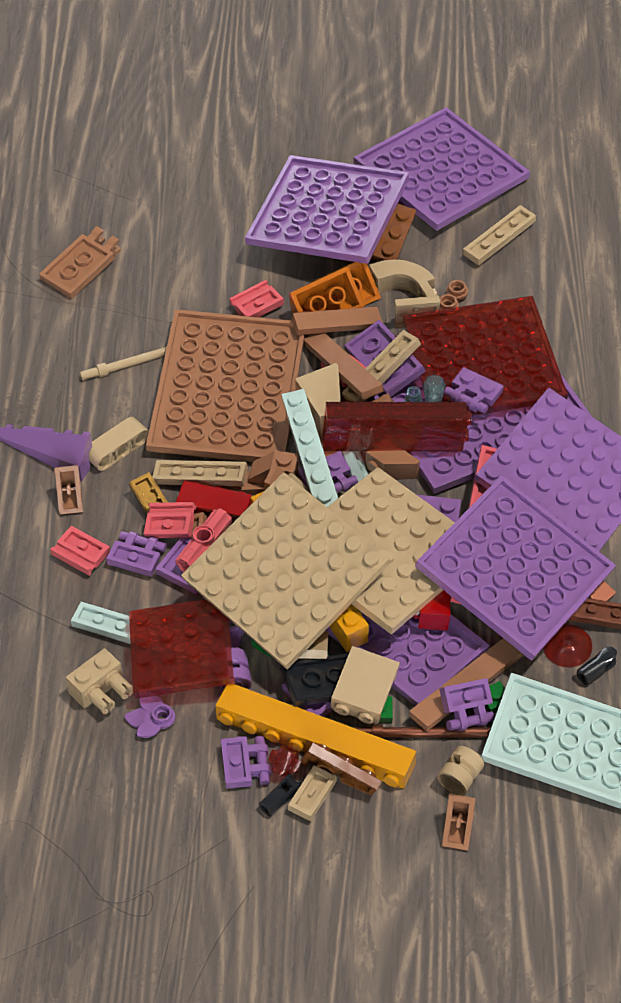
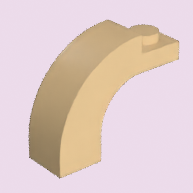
(403, 275)

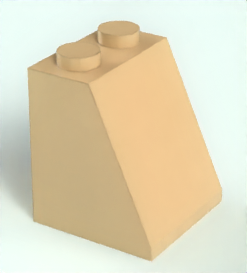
(320, 388)

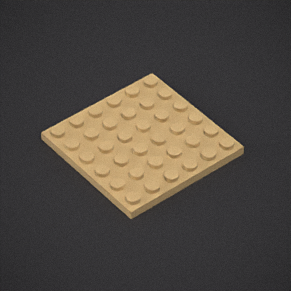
(403, 530)
(286, 570)

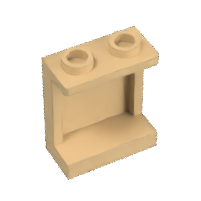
(364, 685)

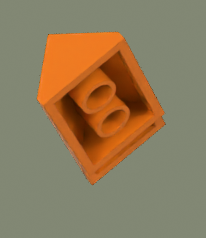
(341, 289)

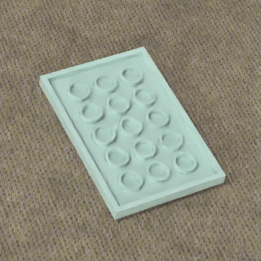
(558, 739)

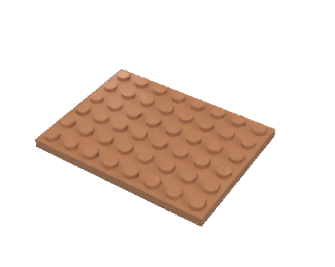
(225, 386)

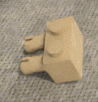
(97, 677)

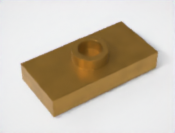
(146, 491)

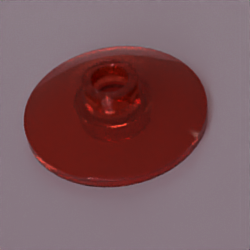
(572, 653)

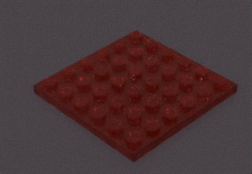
(494, 340)

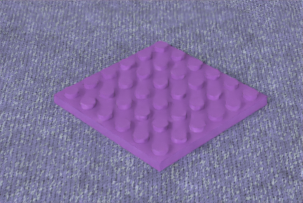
(447, 165)
(328, 209)
(565, 466)
(515, 567)

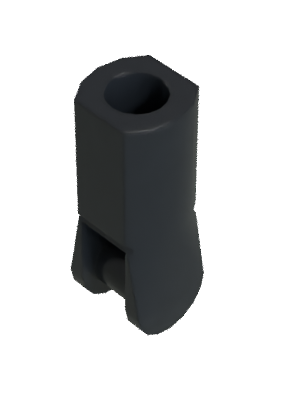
(597, 665)
(279, 796)

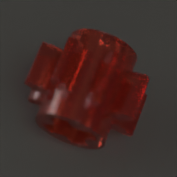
(284, 760)

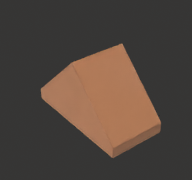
(69, 489)
(458, 822)

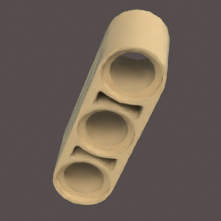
(117, 443)

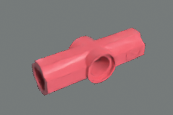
(203, 538)

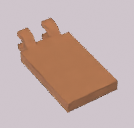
(80, 263)

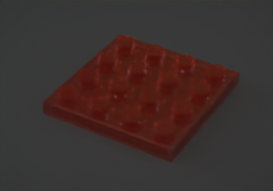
(180, 648)

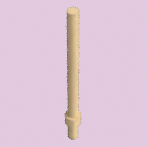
(104, 369)

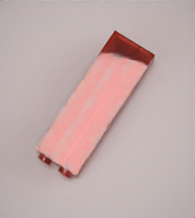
(395, 426)

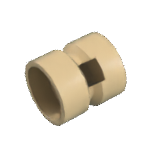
(460, 770)

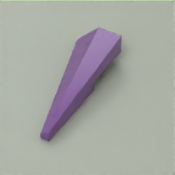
(50, 446)

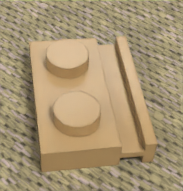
(414, 306)

